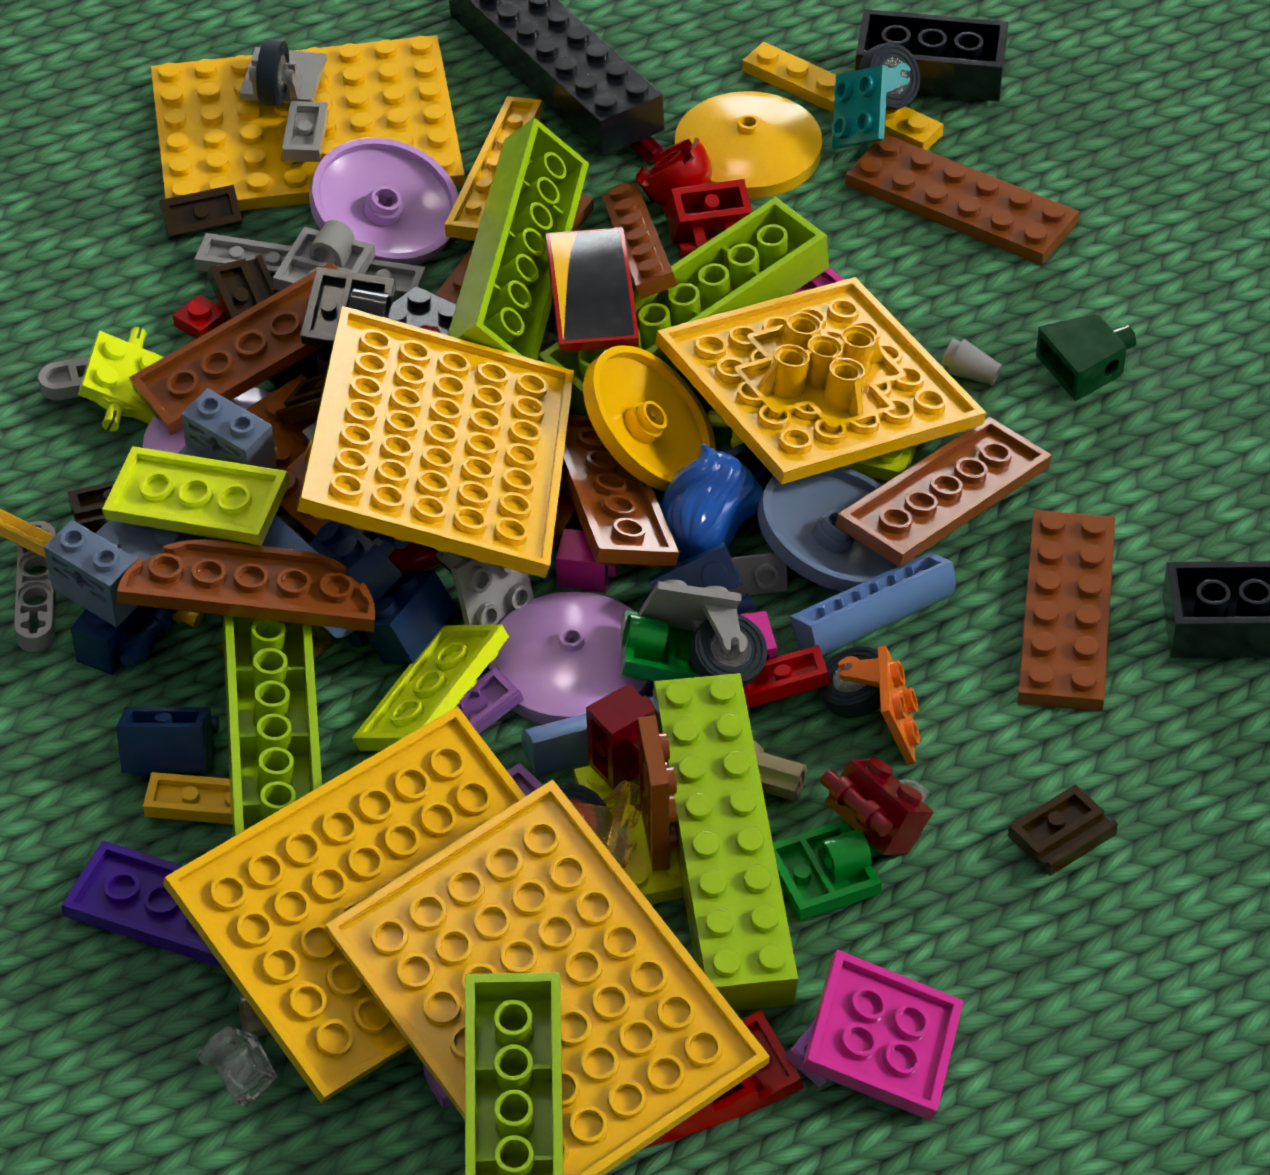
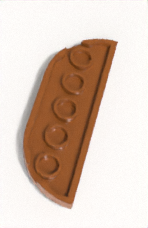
(249, 584)

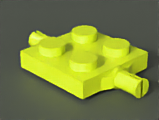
(108, 376)

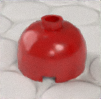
(675, 167)

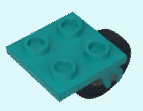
(885, 81)

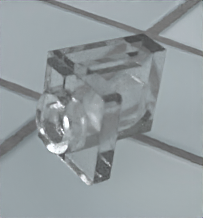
(239, 1062)

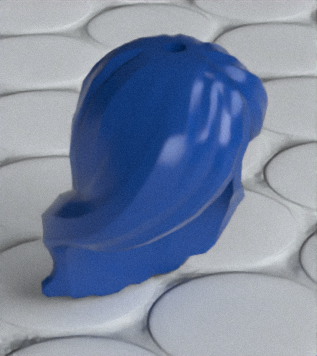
(709, 502)

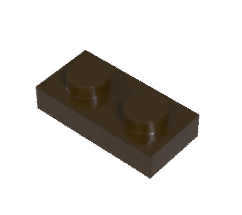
(200, 212)

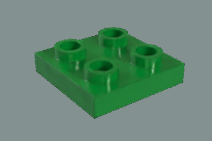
(653, 649)
(826, 869)

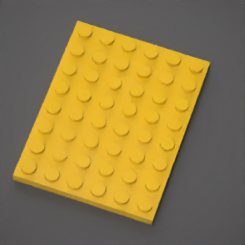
(370, 91)
(439, 442)
(279, 882)
(542, 895)

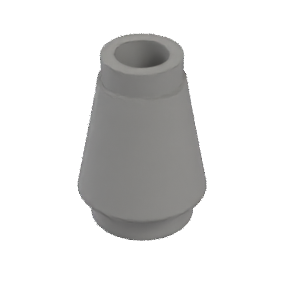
(969, 362)

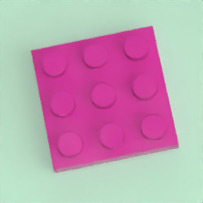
(883, 1035)

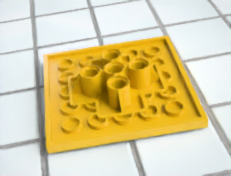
(819, 379)

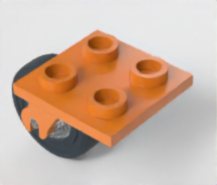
(869, 682)

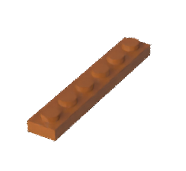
(644, 249)

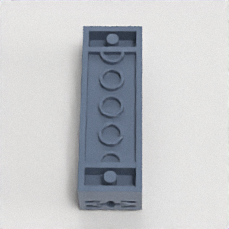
(91, 564)

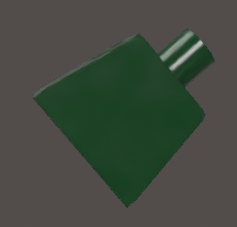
(1084, 352)

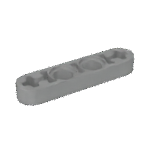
(30, 586)

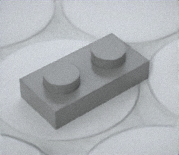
(305, 131)

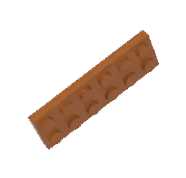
(962, 199)
(230, 356)
(943, 491)
(613, 505)
(1067, 611)

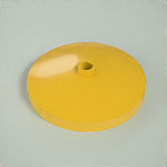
(756, 140)
(645, 414)

